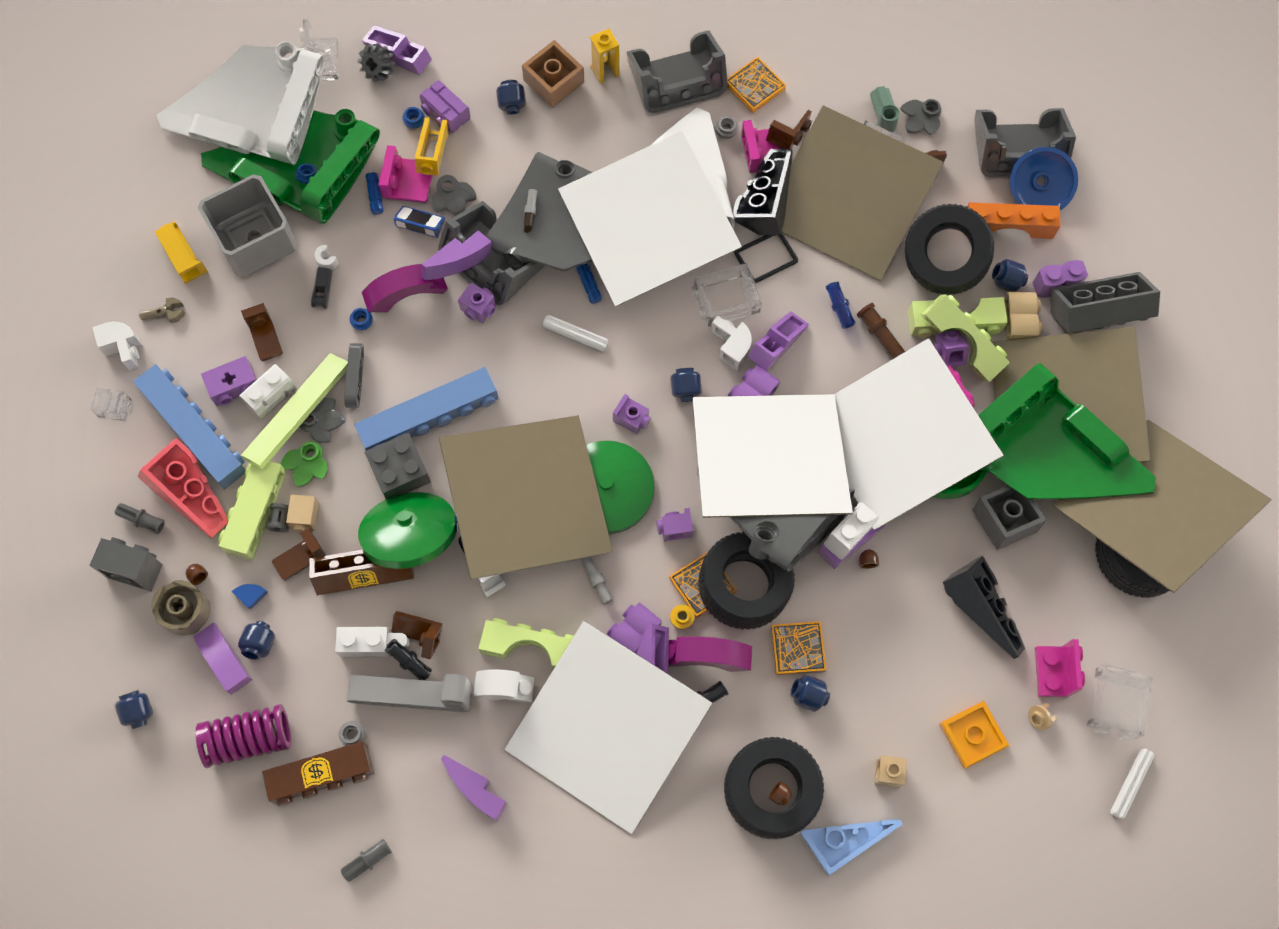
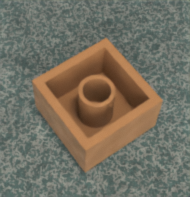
(553, 73)

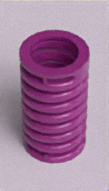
(241, 732)

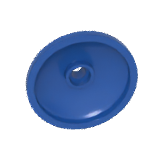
(1058, 174)

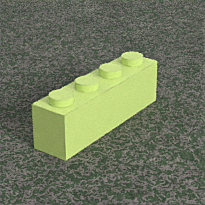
(251, 510)

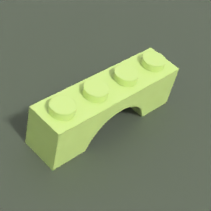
(988, 314)
(985, 358)
(500, 639)

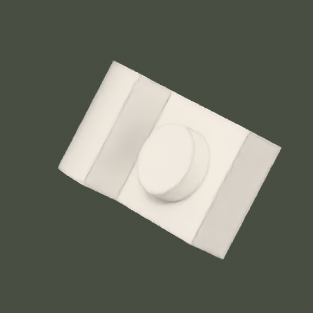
(115, 338)
(737, 341)
(503, 685)

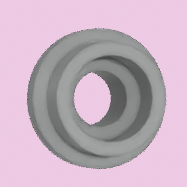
(729, 122)
(346, 728)

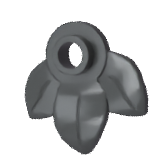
(920, 118)
(453, 198)
(324, 421)

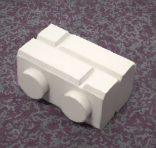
(268, 391)
(851, 531)

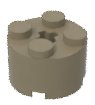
(180, 594)

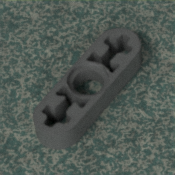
(354, 375)

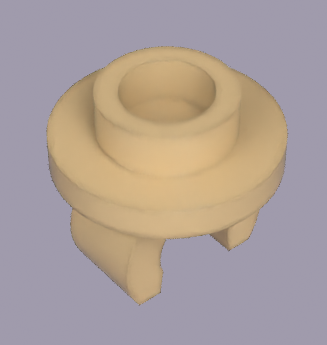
(1040, 716)

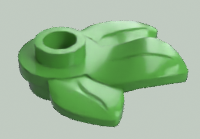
(305, 467)

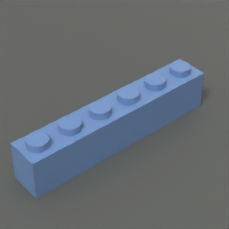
(429, 409)
(190, 426)

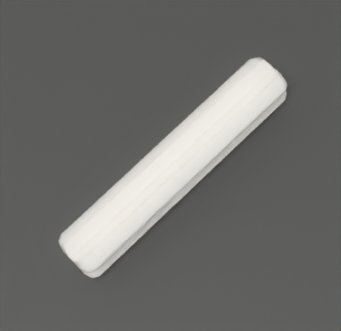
(575, 333)
(1132, 783)

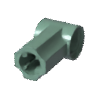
(884, 108)

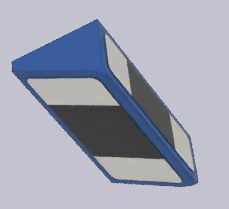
(419, 221)

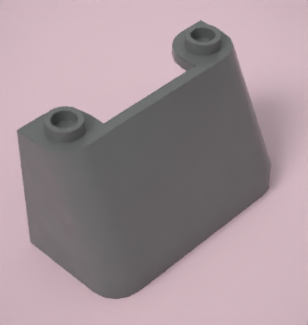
(680, 77)
(1004, 144)
(494, 270)

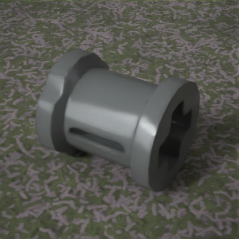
(274, 524)

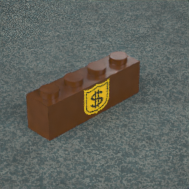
(350, 572)
(318, 773)

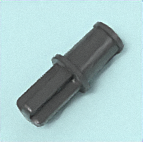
(140, 518)
(365, 860)

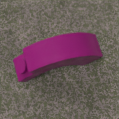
(397, 285)
(710, 652)

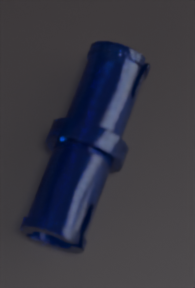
(840, 305)

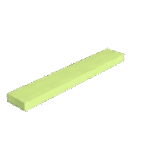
(295, 411)

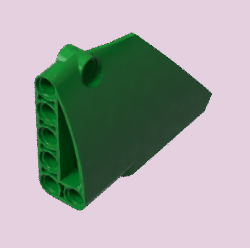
(333, 144)
(1058, 446)

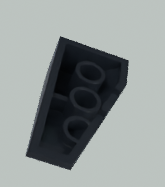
(765, 199)
(975, 594)

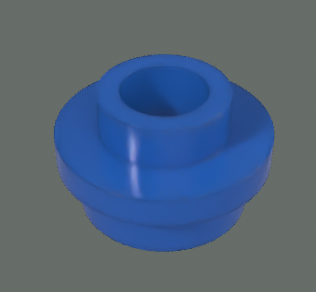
(413, 112)
(304, 172)
(361, 313)

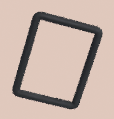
(768, 274)

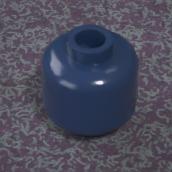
(510, 96)
(1009, 275)
(686, 384)
(256, 640)
(810, 693)
(133, 709)

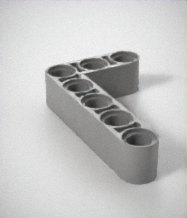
(449, 695)

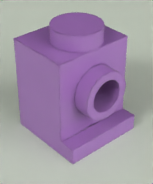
(633, 423)
(675, 525)

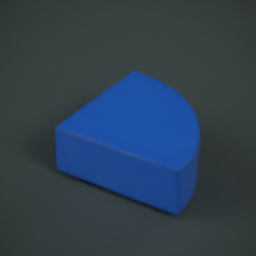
(249, 594)

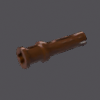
(878, 327)

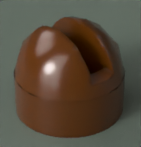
(868, 559)
(196, 574)
(780, 794)

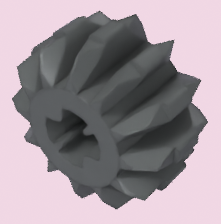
(376, 62)

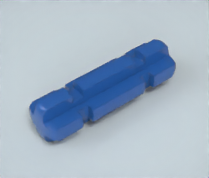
(374, 193)
(589, 283)

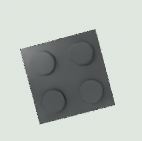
(397, 466)
(1008, 516)
(126, 563)

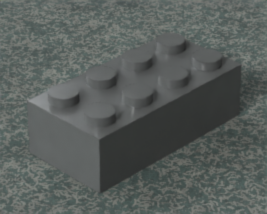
(1105, 302)

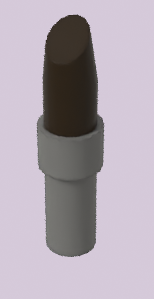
(530, 210)

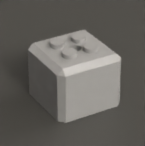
(242, 212)

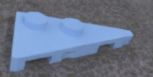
(841, 844)

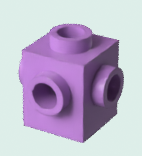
(477, 303)
(952, 348)

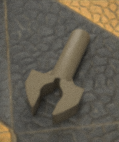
(165, 311)

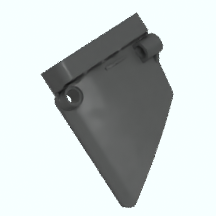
(553, 236)

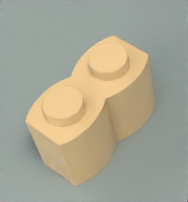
(1022, 315)

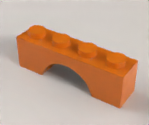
(1036, 220)

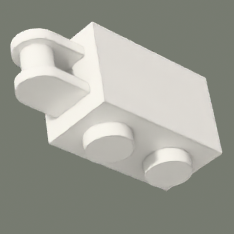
(366, 641)

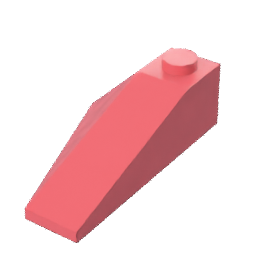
(181, 484)

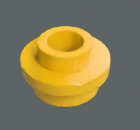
(682, 624)

